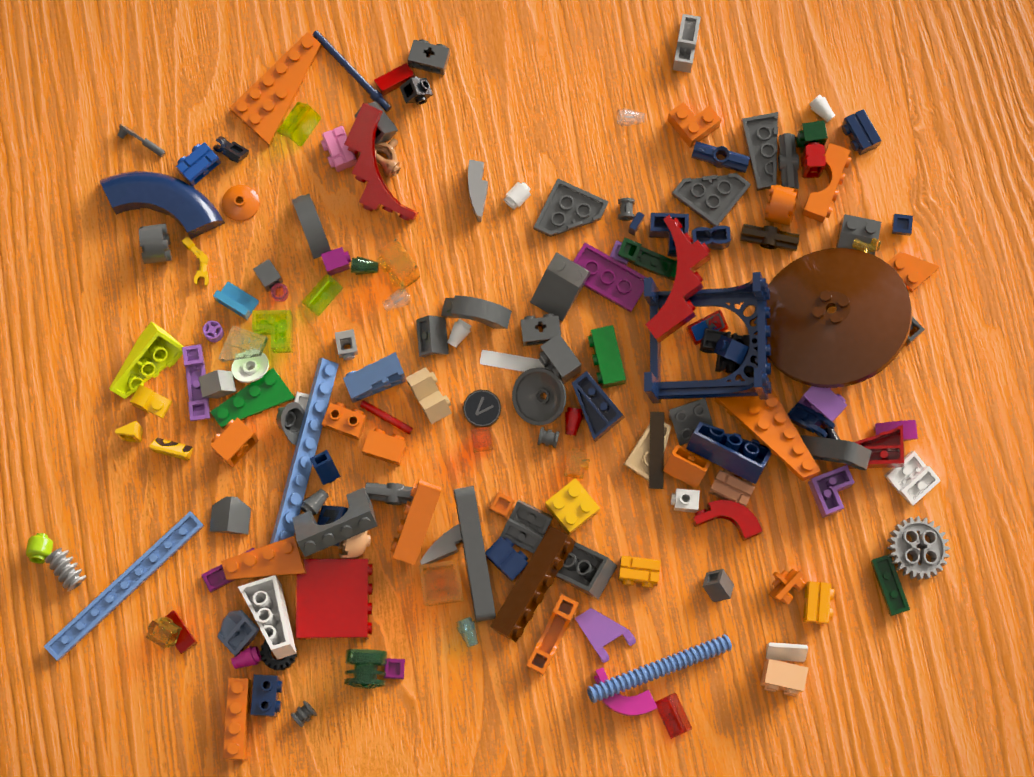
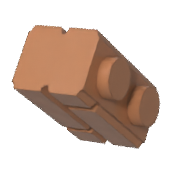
(731, 488)

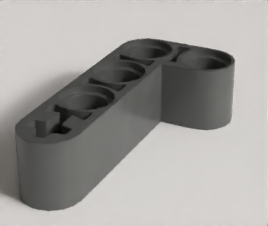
(838, 451)

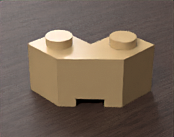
(426, 392)

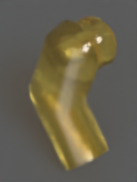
(867, 247)

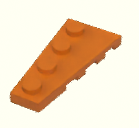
(270, 560)

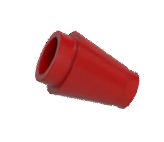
(572, 420)

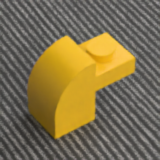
(150, 401)

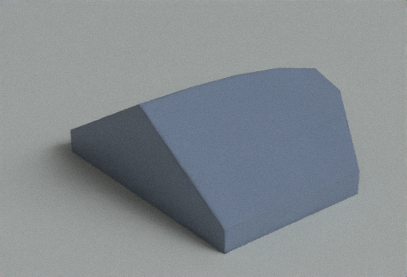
(237, 631)

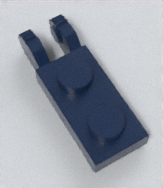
(810, 419)

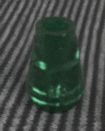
(363, 266)

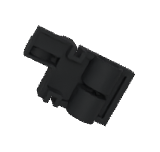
(709, 343)

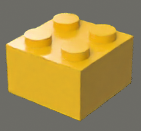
(572, 506)

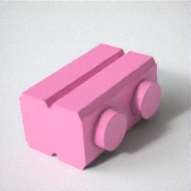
(339, 155)

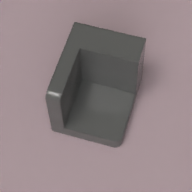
(267, 274)
(718, 585)

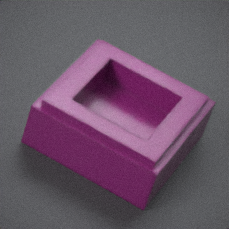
(394, 669)

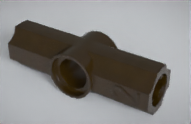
(769, 237)

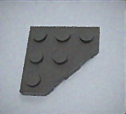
(711, 195)
(569, 209)

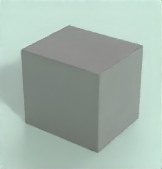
(217, 384)

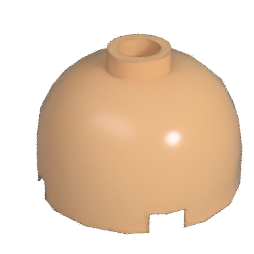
(354, 546)

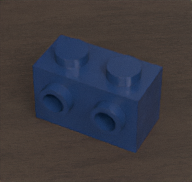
(265, 695)

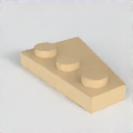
(640, 455)

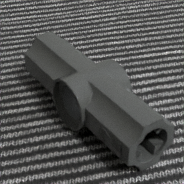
(788, 160)
(389, 493)

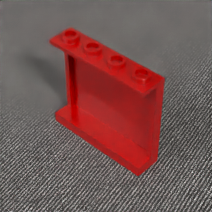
(334, 599)

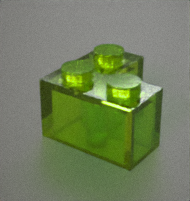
(278, 325)

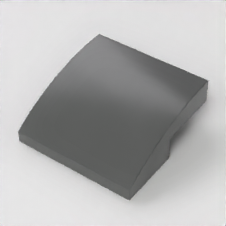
(526, 526)

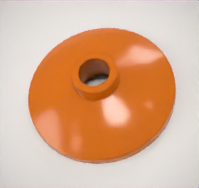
(244, 210)

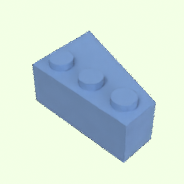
(374, 378)

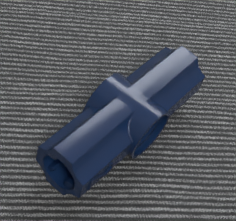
(732, 159)

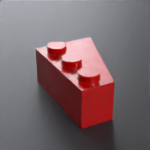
(886, 449)

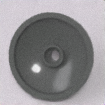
(529, 399)

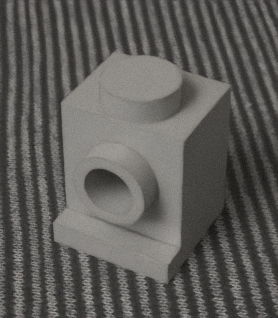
(346, 338)

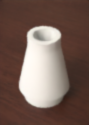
(822, 108)
(459, 332)

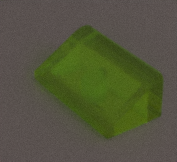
(322, 294)

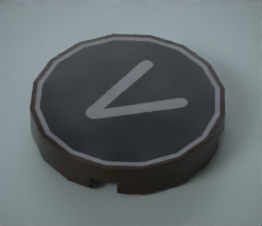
(482, 408)

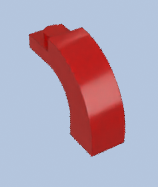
(732, 511)

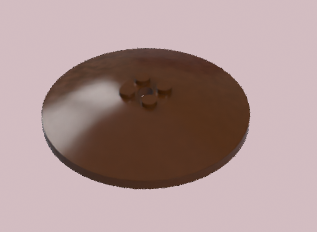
(842, 345)

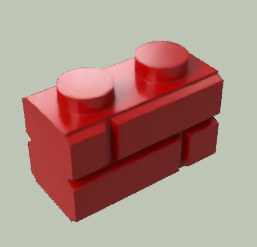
(813, 160)

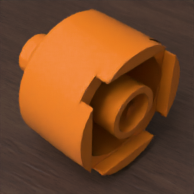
(781, 205)

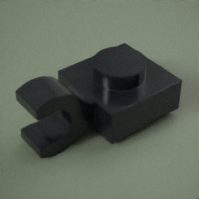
(232, 150)

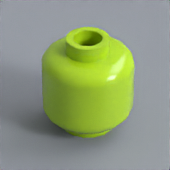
(39, 548)

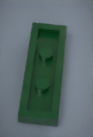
(890, 585)

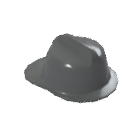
(290, 420)

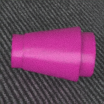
(248, 657)

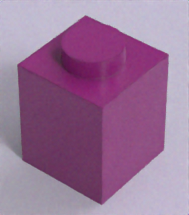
(336, 261)

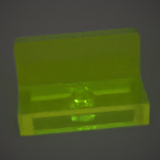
(299, 123)

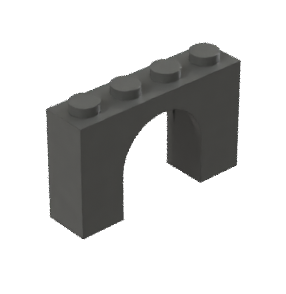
(356, 520)

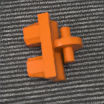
(784, 583)

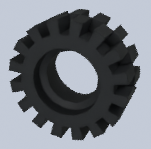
(273, 663)

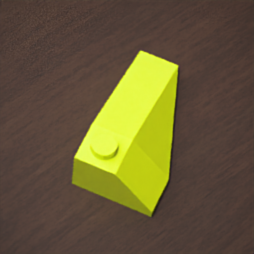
(149, 356)

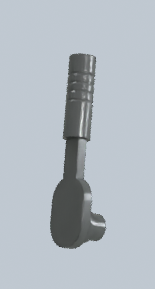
(123, 131)

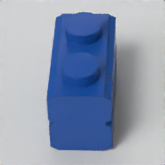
(198, 163)

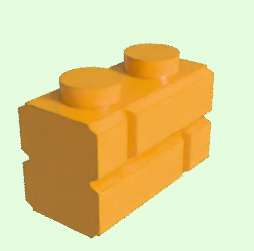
(639, 571)
(817, 602)

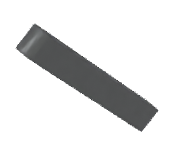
(474, 553)

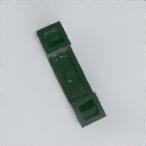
(647, 259)

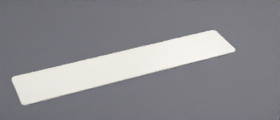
(509, 361)

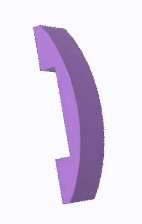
(195, 367)

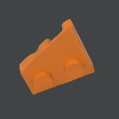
(912, 269)

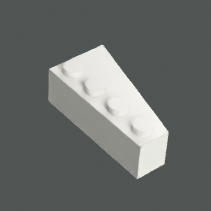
(270, 611)

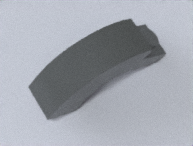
(311, 225)
(477, 310)

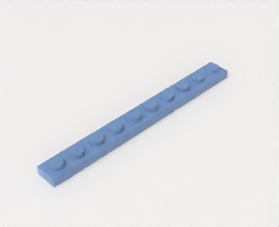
(305, 449)
(123, 586)

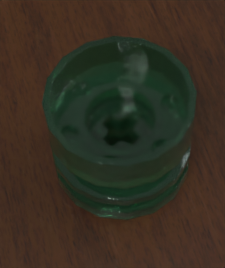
(365, 668)

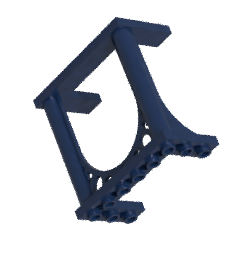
(752, 293)

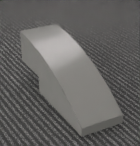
(686, 43)
(477, 187)
(443, 546)

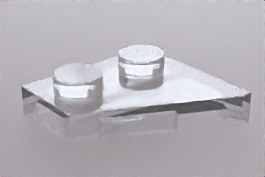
(242, 345)

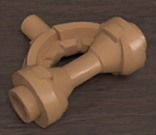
(390, 165)

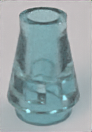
(468, 631)

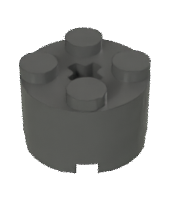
(155, 243)

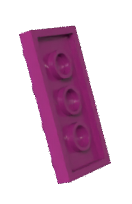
(611, 277)

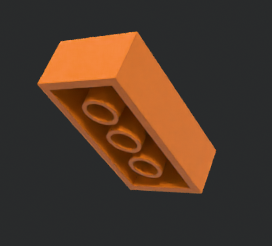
(416, 523)

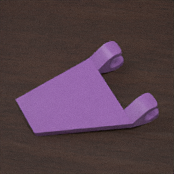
(601, 631)

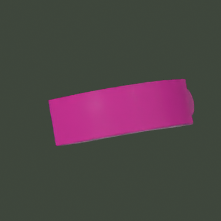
(625, 705)

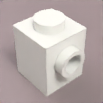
(685, 500)

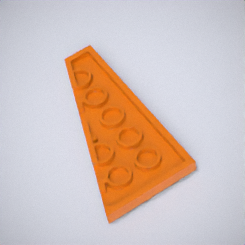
(272, 95)
(772, 426)

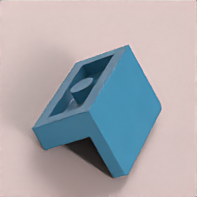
(236, 300)

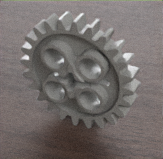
(935, 549)

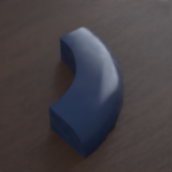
(164, 195)

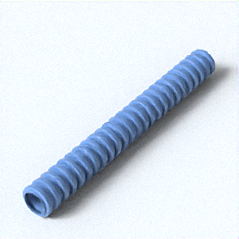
(659, 668)

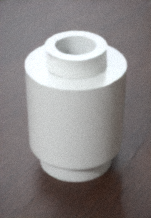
(517, 195)

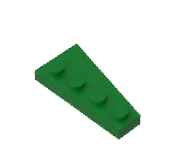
(253, 399)

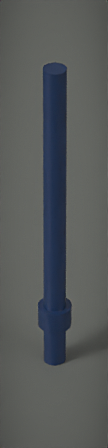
(374, 94)

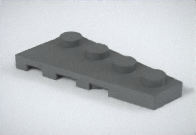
(761, 143)

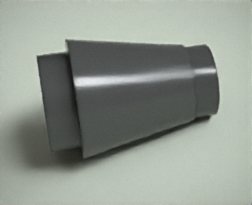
(314, 502)

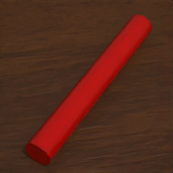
(386, 417)

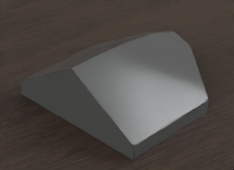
(230, 516)

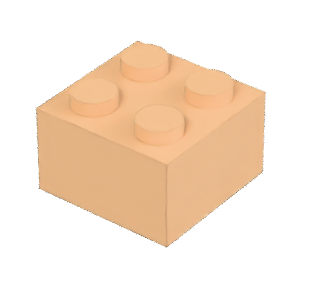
(784, 677)

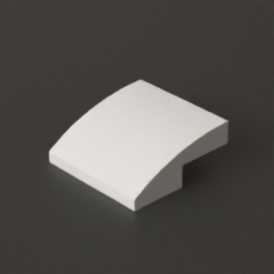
(913, 479)

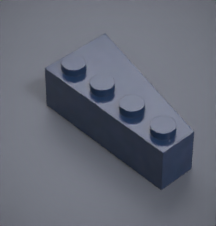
(730, 451)

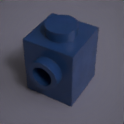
(731, 349)
(325, 467)

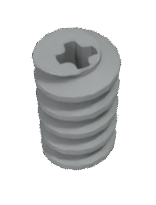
(64, 569)

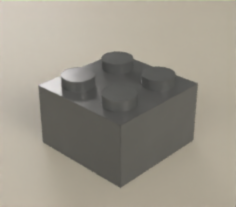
(559, 359)

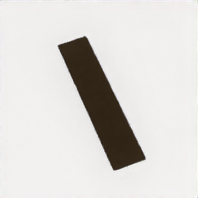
(656, 464)

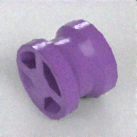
(210, 328)

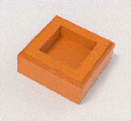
(502, 505)

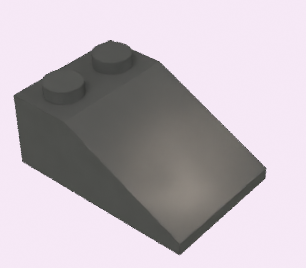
(857, 228)
(560, 286)
(587, 570)

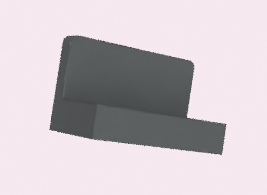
(432, 336)

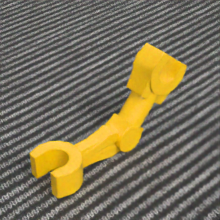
(203, 259)

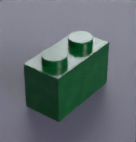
(810, 133)

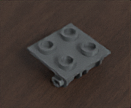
(687, 417)

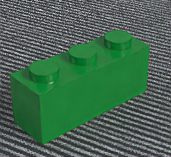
(606, 357)

